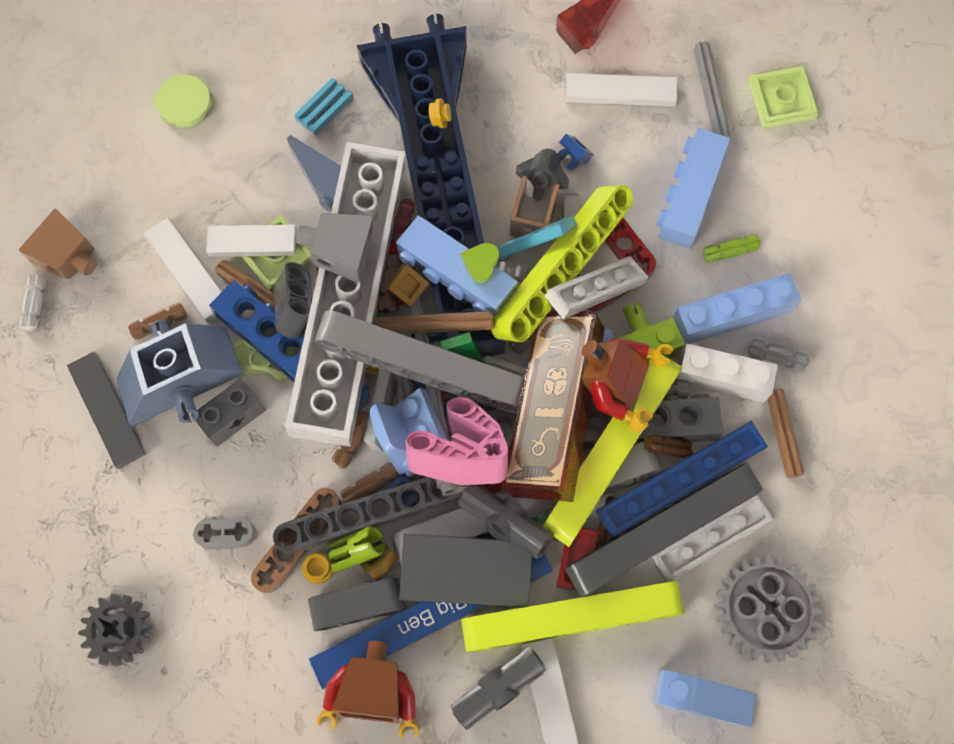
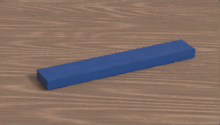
(681, 479)

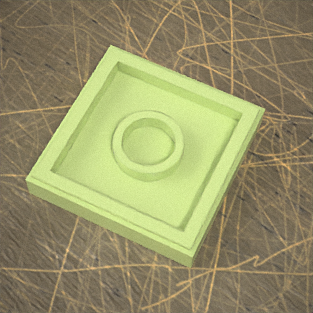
(783, 96)
(270, 267)

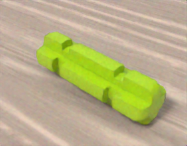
(731, 248)

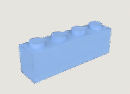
(693, 188)
(441, 262)
(737, 308)

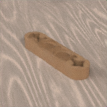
(290, 537)

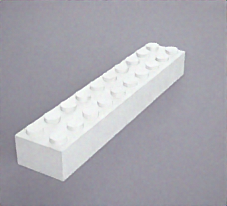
(327, 383)

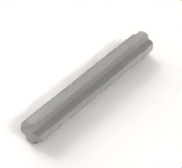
(711, 89)

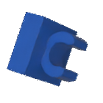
(575, 149)

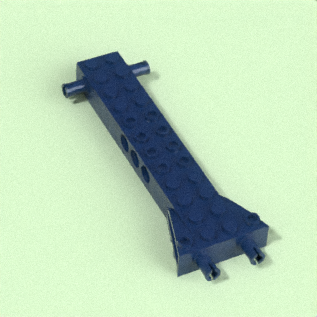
(408, 78)

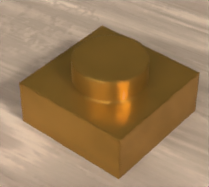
(407, 285)
(380, 565)

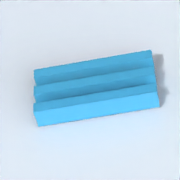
(320, 103)

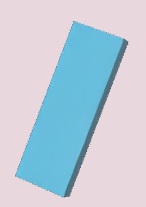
(536, 237)

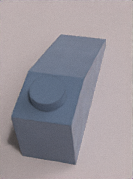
(318, 169)

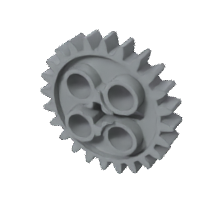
(787, 589)

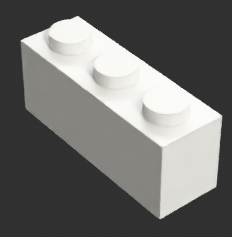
(727, 373)

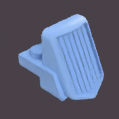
(395, 423)

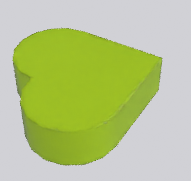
(480, 261)

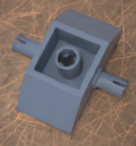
(175, 370)

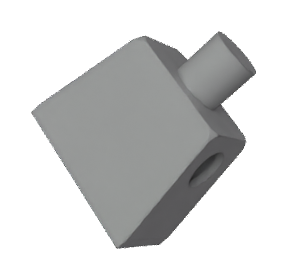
(338, 243)

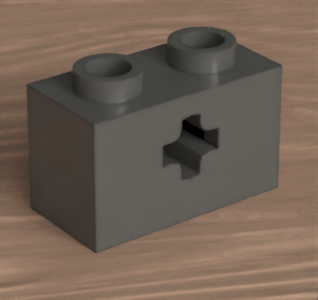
(229, 412)

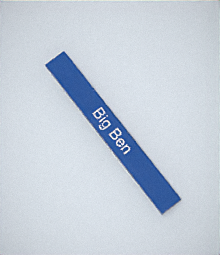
(404, 629)

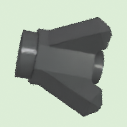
(543, 172)

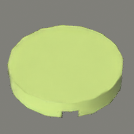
(183, 100)

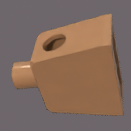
(59, 247)

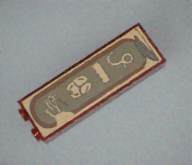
(552, 410)

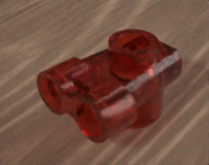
(403, 218)

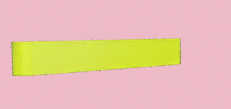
(562, 262)
(608, 457)
(572, 616)

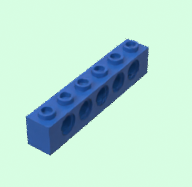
(228, 309)

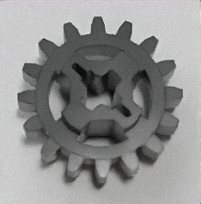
(105, 638)

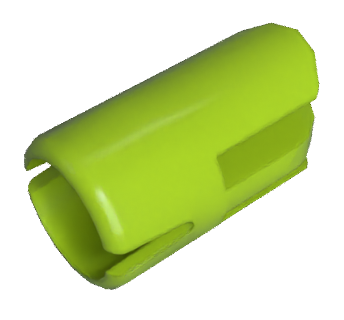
(355, 548)

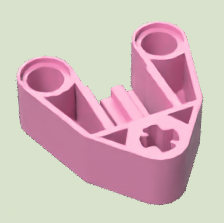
(472, 457)

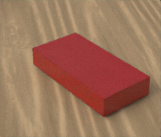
(582, 545)

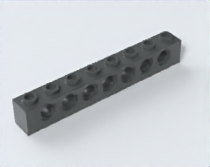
(705, 411)

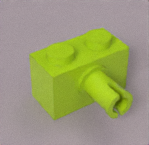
(653, 335)

